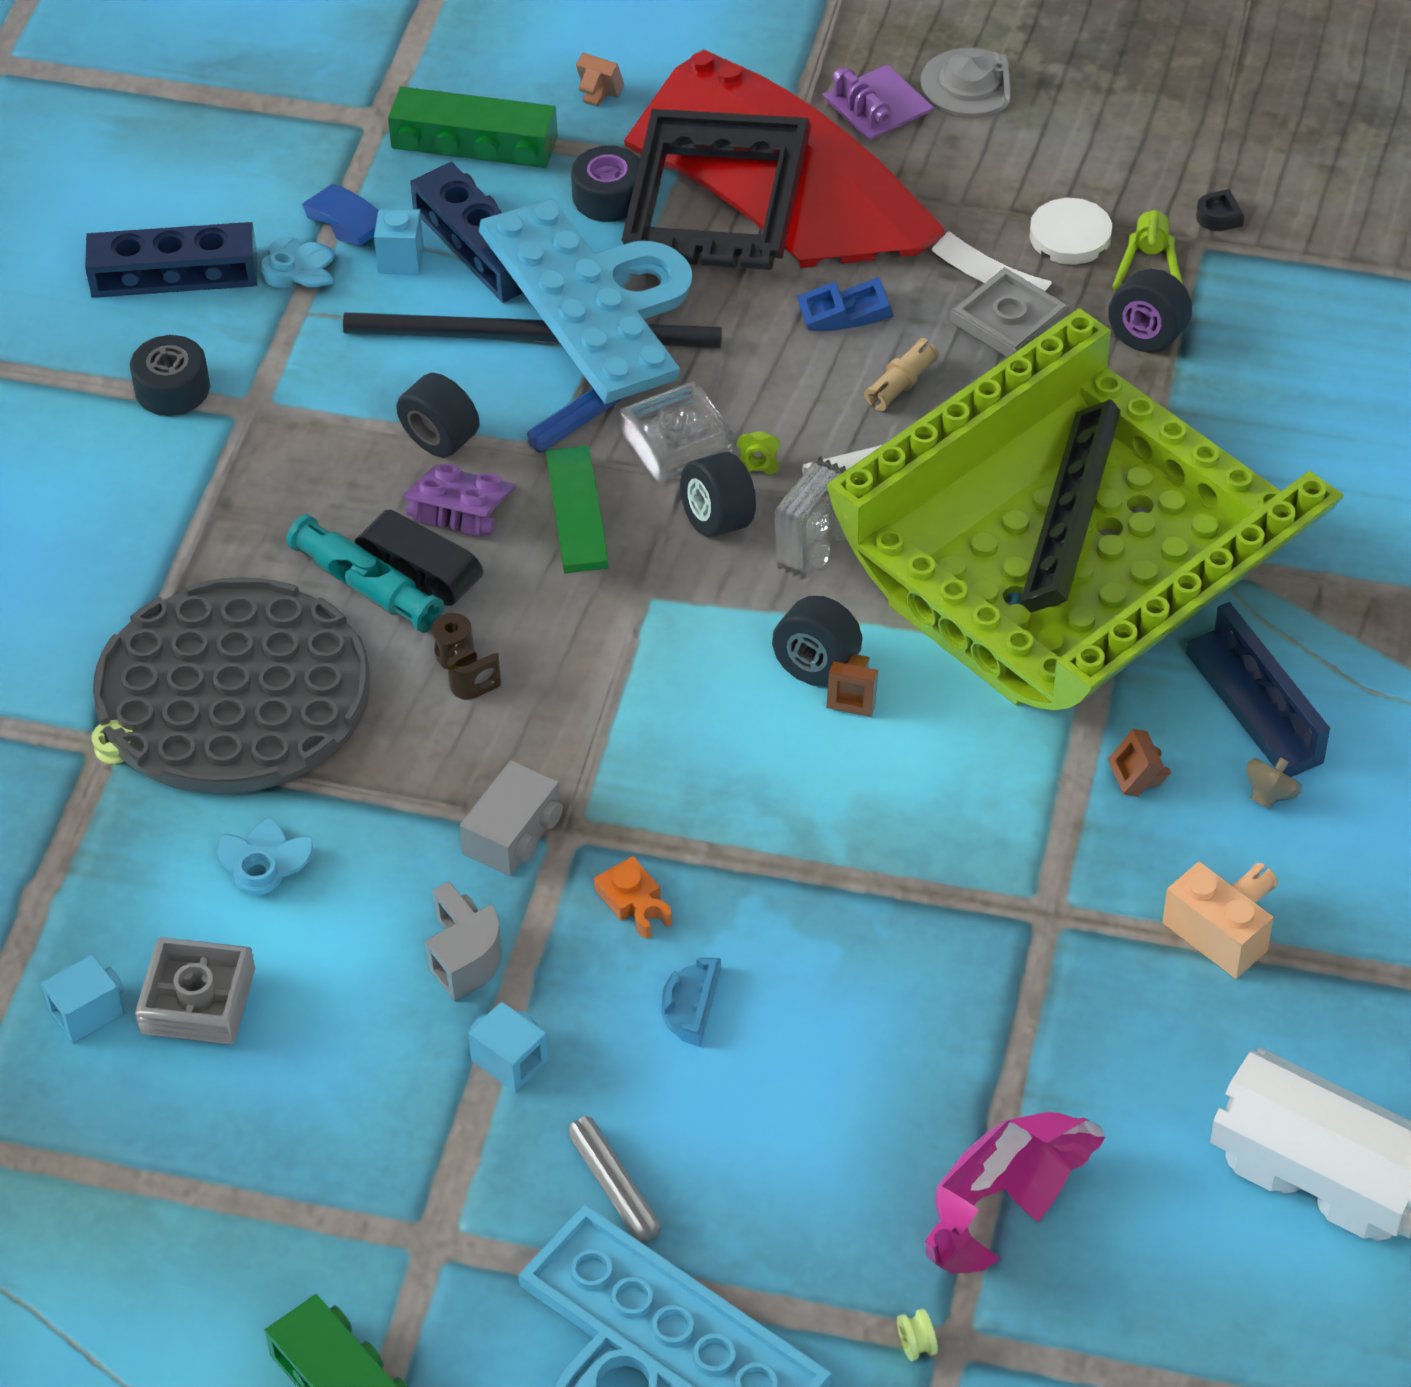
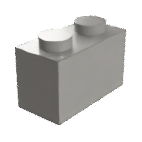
(511, 818)

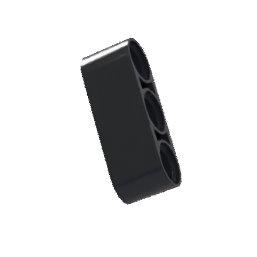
(422, 555)

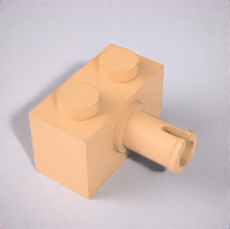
(1222, 917)

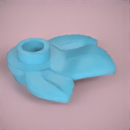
(296, 263)
(264, 853)

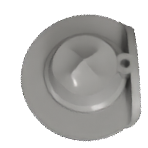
(967, 82)

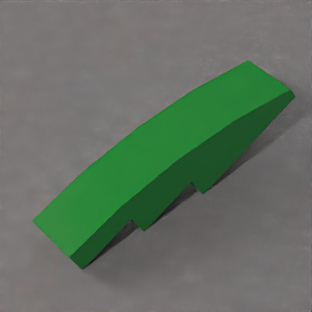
(576, 509)

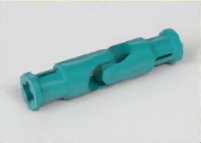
(364, 573)

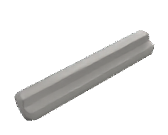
(614, 1179)

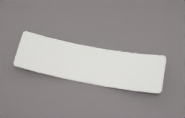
(976, 263)

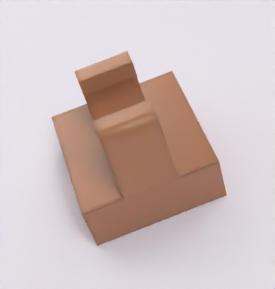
(598, 78)

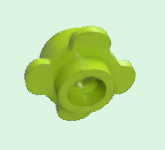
(762, 443)

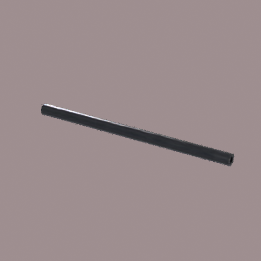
(505, 329)

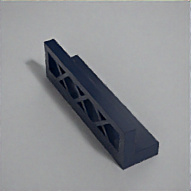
(1260, 693)

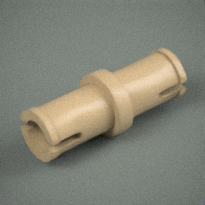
(901, 374)

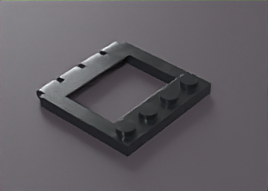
(724, 136)

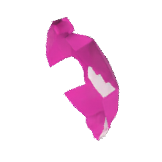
(1024, 1157)

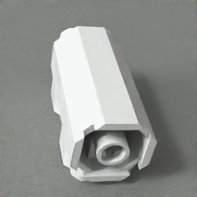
(1315, 1136)

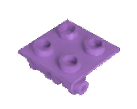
(875, 100)
(458, 494)

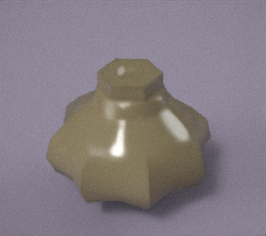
(1271, 783)

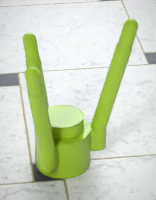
(1151, 237)

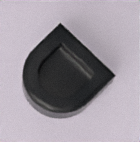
(1219, 211)

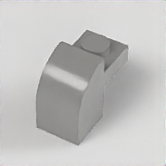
(468, 948)

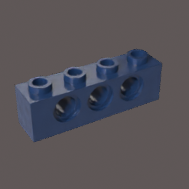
(453, 211)
(171, 259)

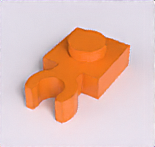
(633, 892)

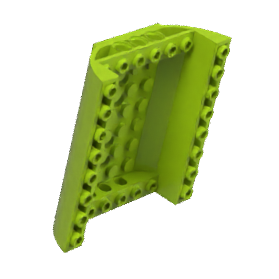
(961, 498)

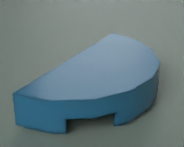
(689, 998)

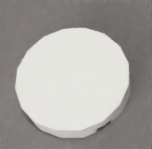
(1070, 230)

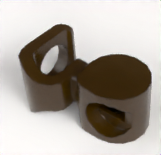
(456, 654)

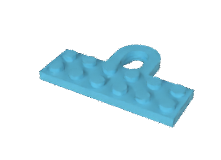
(581, 301)
(654, 1316)

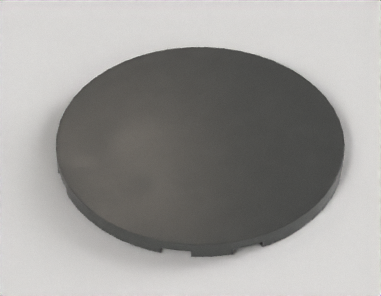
(232, 685)

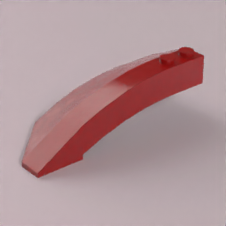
(844, 195)

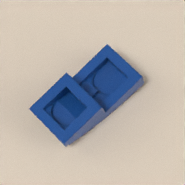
(347, 213)
(835, 310)

